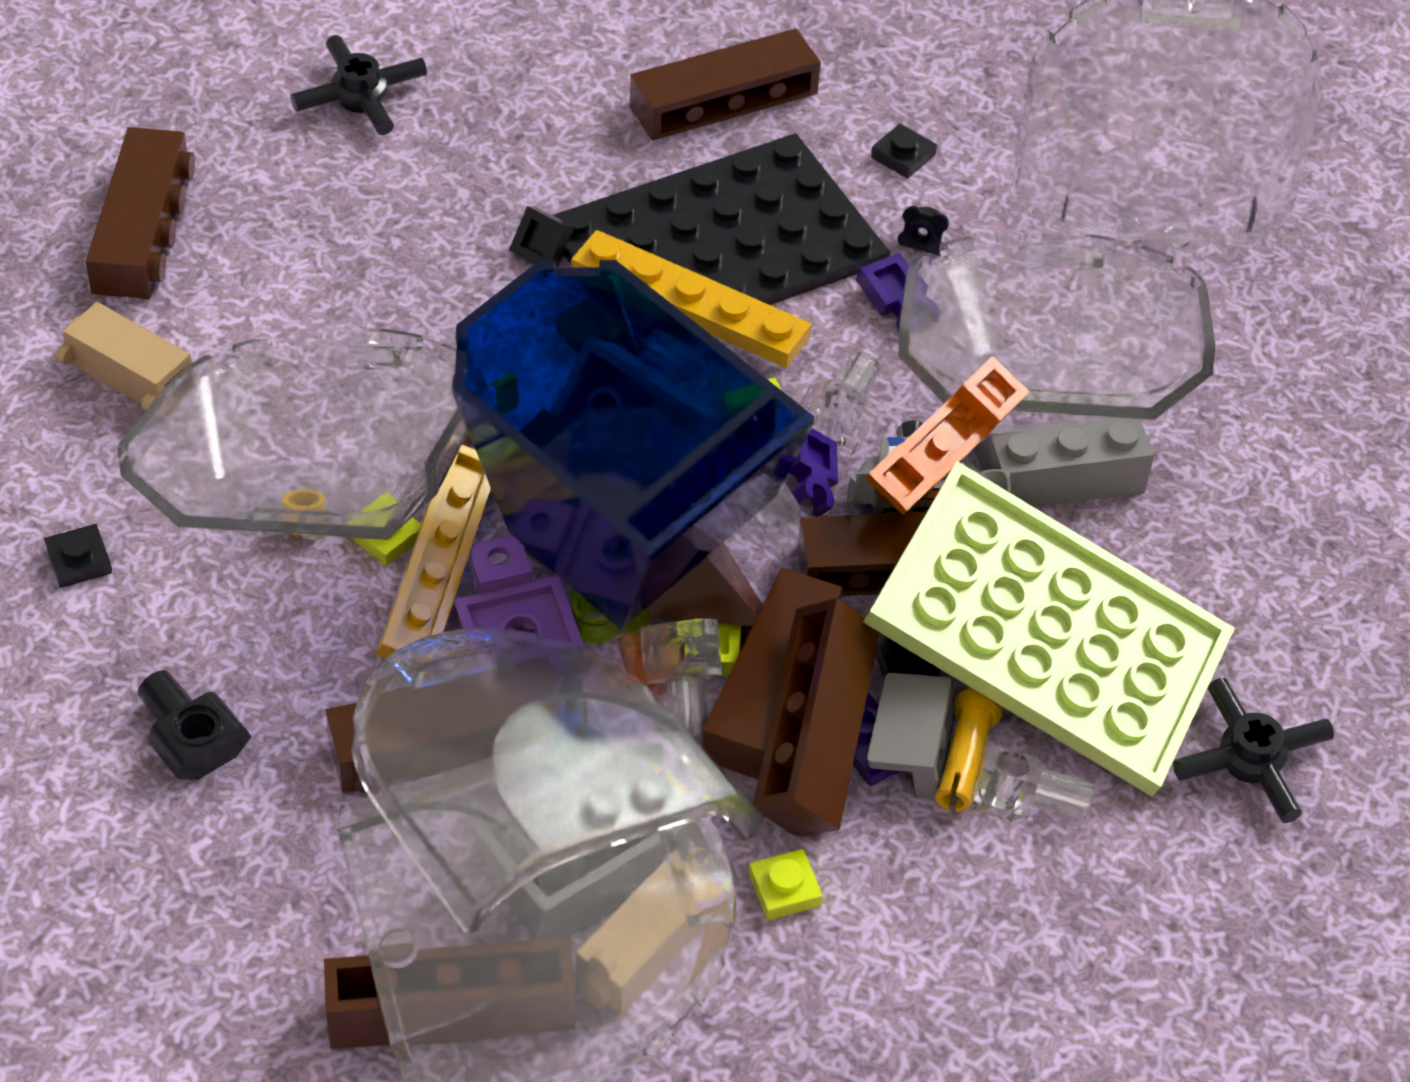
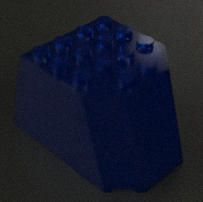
(617, 430)

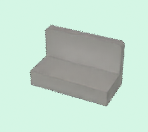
(914, 728)

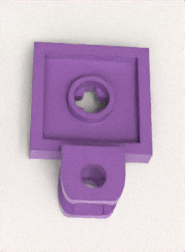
(510, 599)

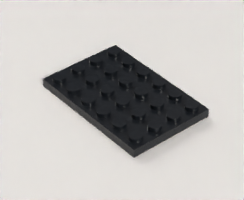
(749, 221)

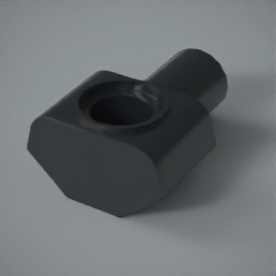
(184, 719)

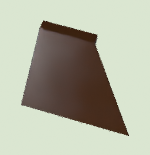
(711, 591)

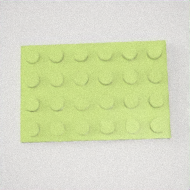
(1052, 628)

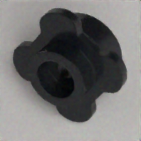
(925, 218)

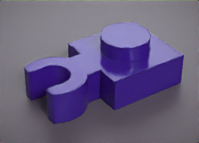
(885, 284)
(816, 472)

